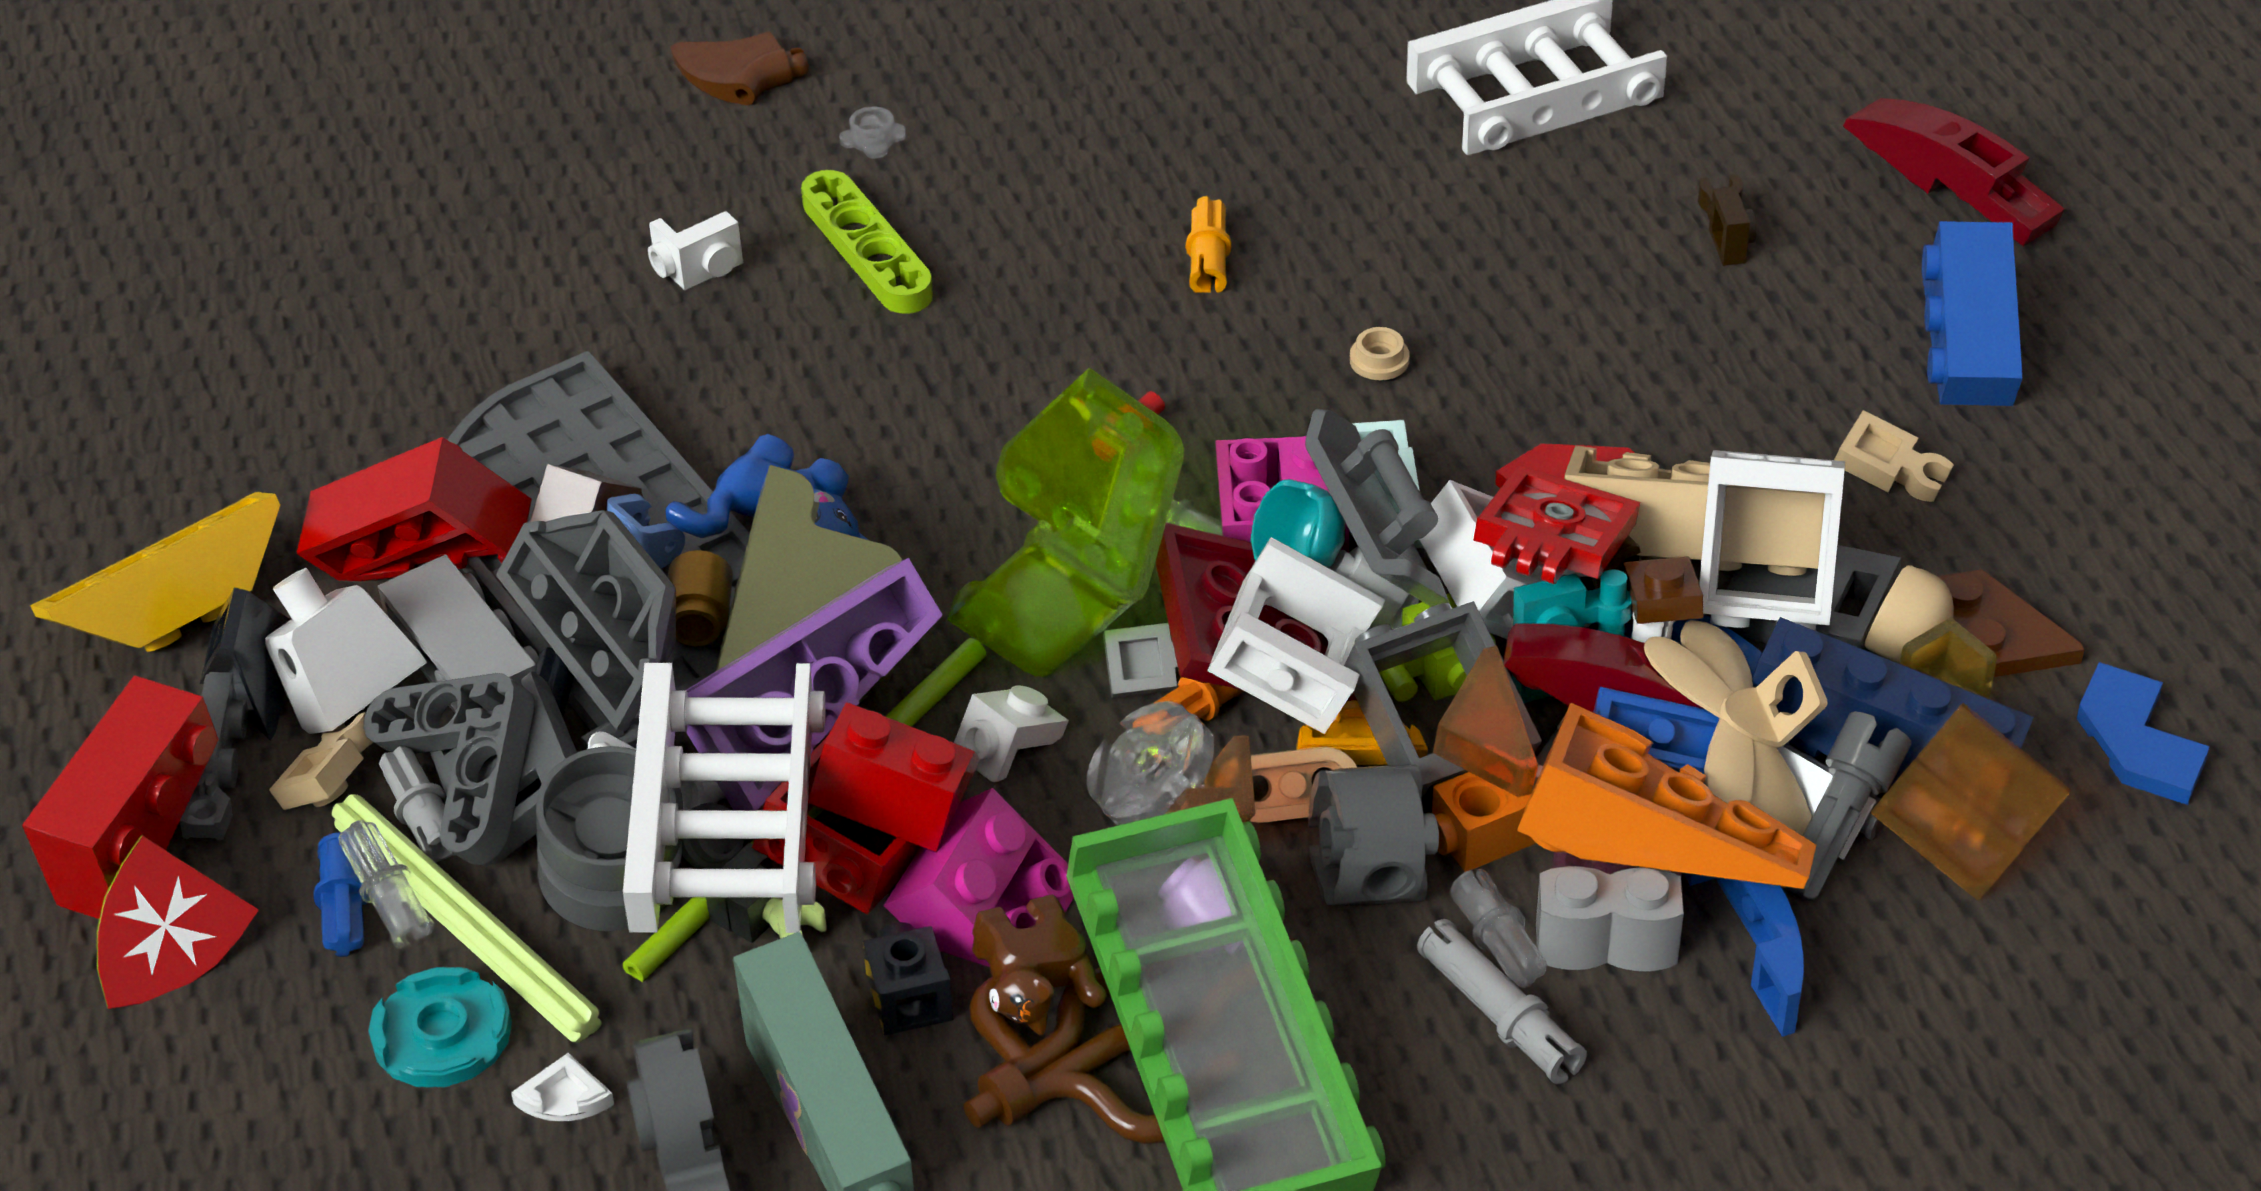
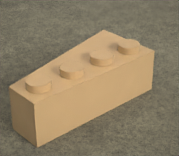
(1758, 523)

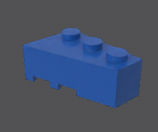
(1972, 314)

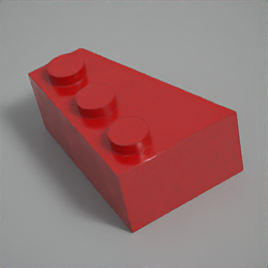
(410, 514)
(120, 785)

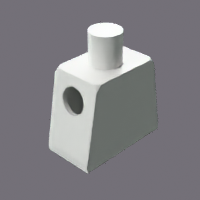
(336, 651)

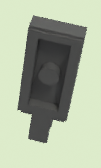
(209, 807)

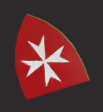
(163, 926)

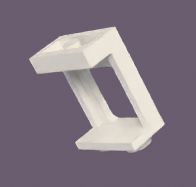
(1280, 667)

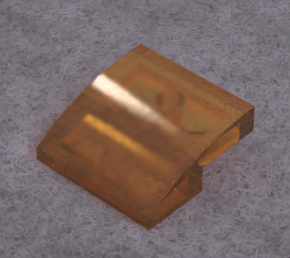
(1970, 801)

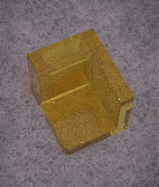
(1953, 657)

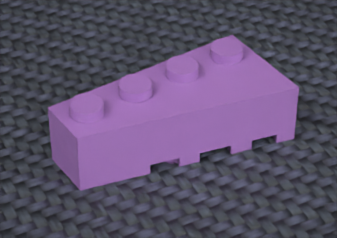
(848, 651)

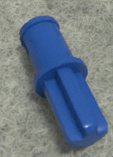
(338, 899)

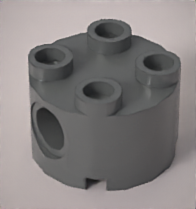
(1371, 835)

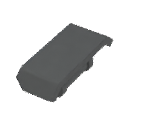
(1381, 533)

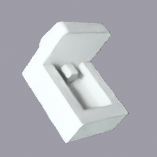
(696, 252)
(1004, 722)

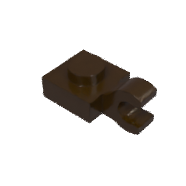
(1730, 223)

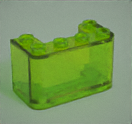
(1102, 488)

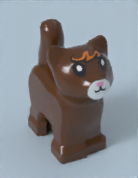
(1034, 961)

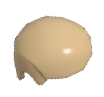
(1910, 609)

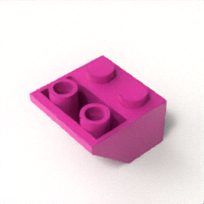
(1250, 469)
(981, 864)

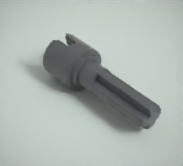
(1857, 773)

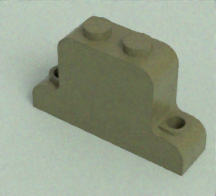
(793, 566)

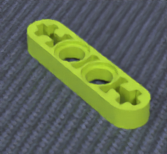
(860, 244)

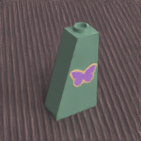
(817, 1070)

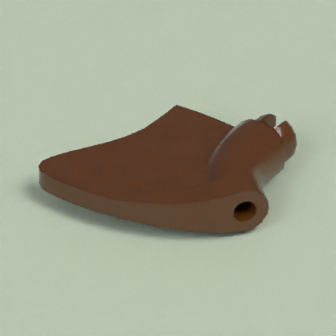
(739, 68)

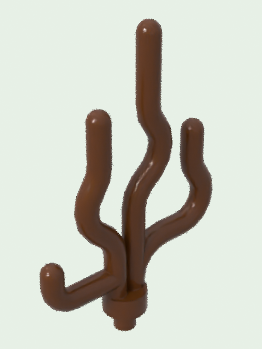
(1052, 1068)

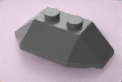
(595, 604)

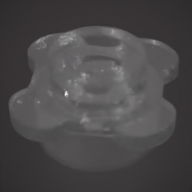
(872, 131)

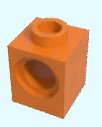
(1478, 820)

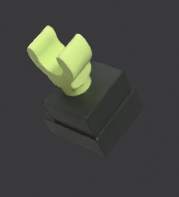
(754, 915)

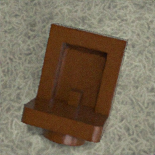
(1663, 590)

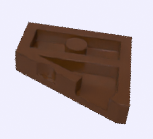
(2009, 625)

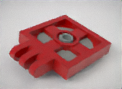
(1554, 525)

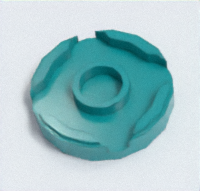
(446, 1044)

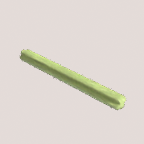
(481, 929)

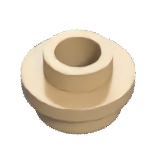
(1379, 354)

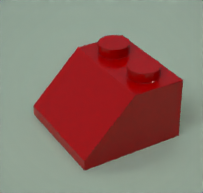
(891, 776)

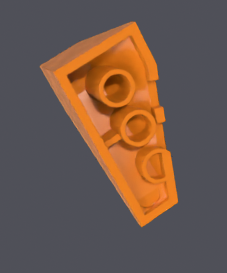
(1622, 806)

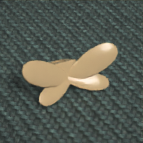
(1744, 747)

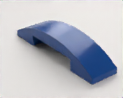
(1779, 950)

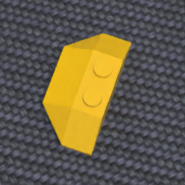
(170, 581)

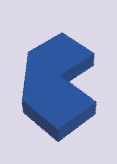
(2117, 715)

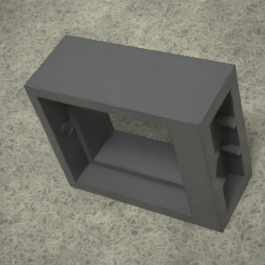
(1386, 648)

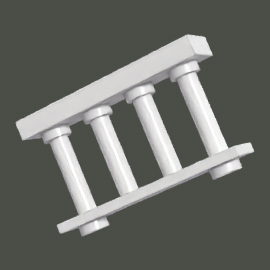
(1525, 35)
(665, 766)

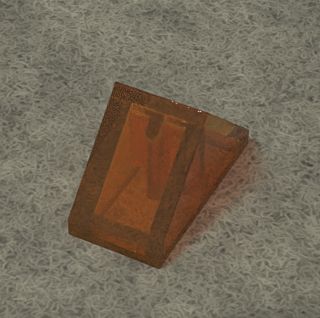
(1486, 731)

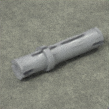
(1518, 1017)

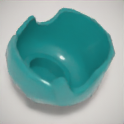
(1302, 519)

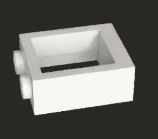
(1774, 472)
(1467, 563)

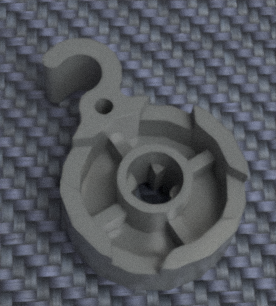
(676, 1112)

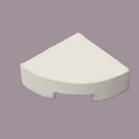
(562, 1091)

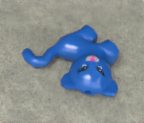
(741, 486)

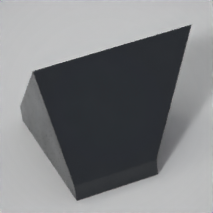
(240, 649)

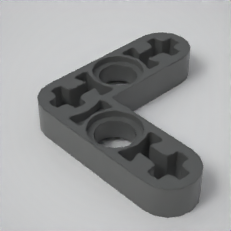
(475, 812)

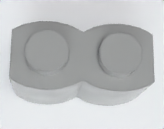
(1609, 918)

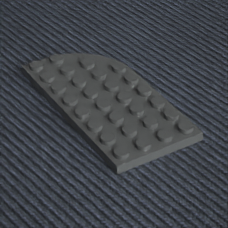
(587, 422)

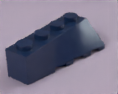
(1877, 687)

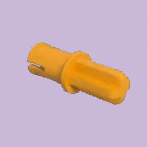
(1208, 245)

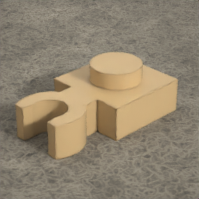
(1886, 455)
(322, 771)

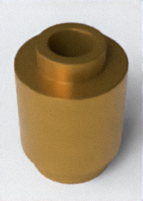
(702, 596)

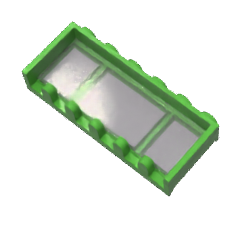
(1220, 1006)

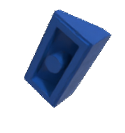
(1677, 730)

